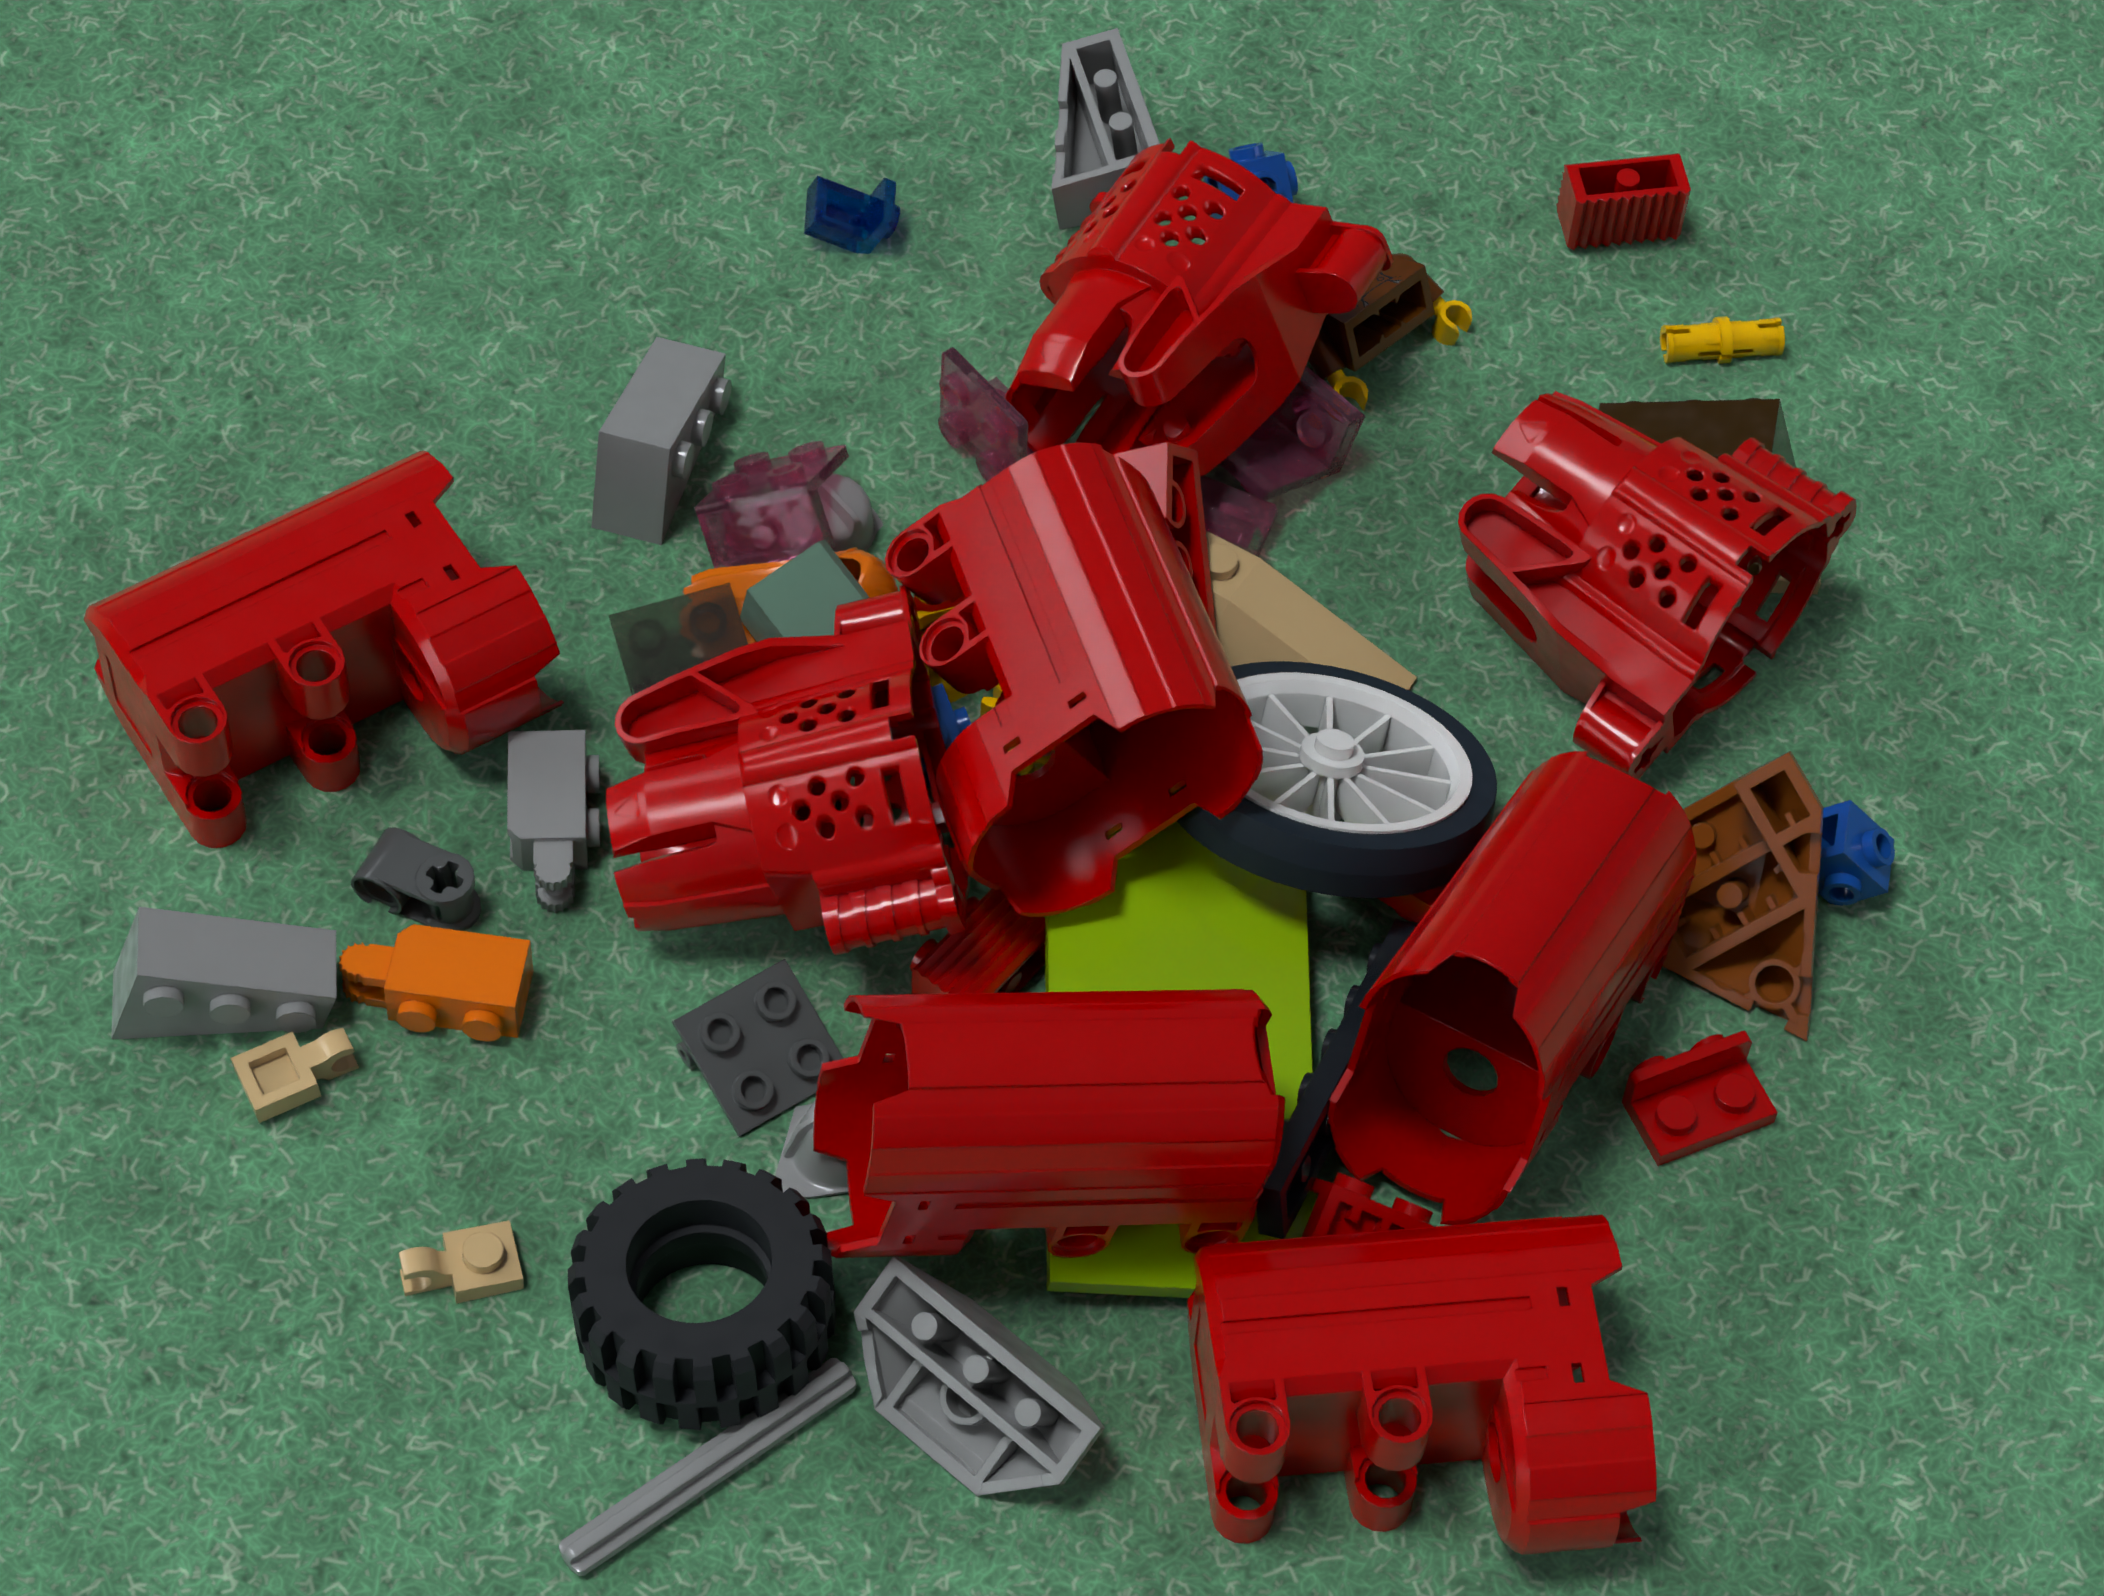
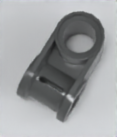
(419, 881)

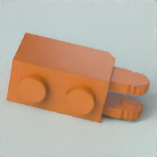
(444, 980)

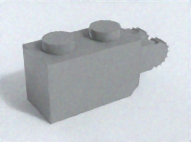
(550, 809)

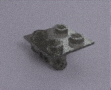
(676, 634)

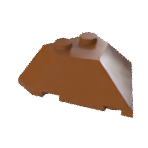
(1754, 893)

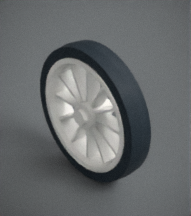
(1361, 751)

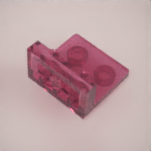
(979, 416)
(1298, 442)
(769, 506)

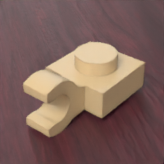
(285, 1075)
(474, 1262)

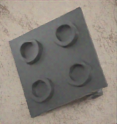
(757, 1046)

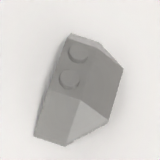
(969, 1386)

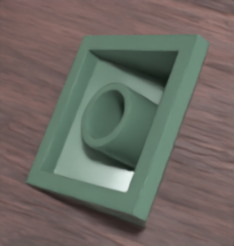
(800, 596)

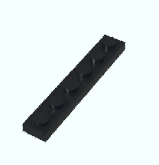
(1307, 1132)

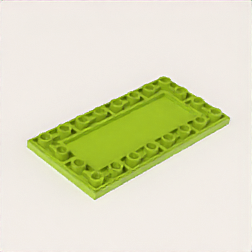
(1184, 925)

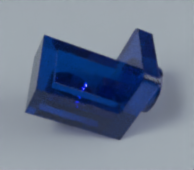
(850, 216)

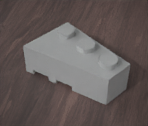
(1099, 123)
(656, 438)
(220, 976)

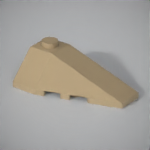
(1272, 619)

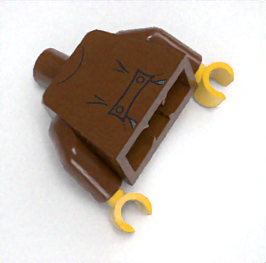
(1386, 313)

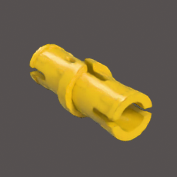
(1722, 340)

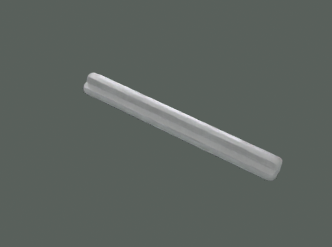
(703, 1470)

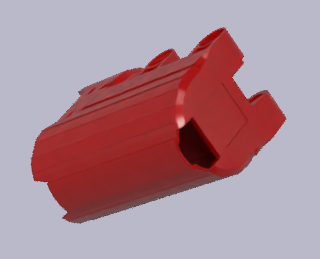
(311, 629)
(1097, 661)
(1529, 967)
(1051, 1118)
(1416, 1355)

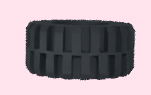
(718, 1365)

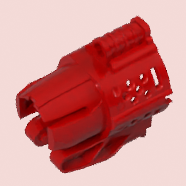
(1189, 334)
(1609, 564)
(748, 781)

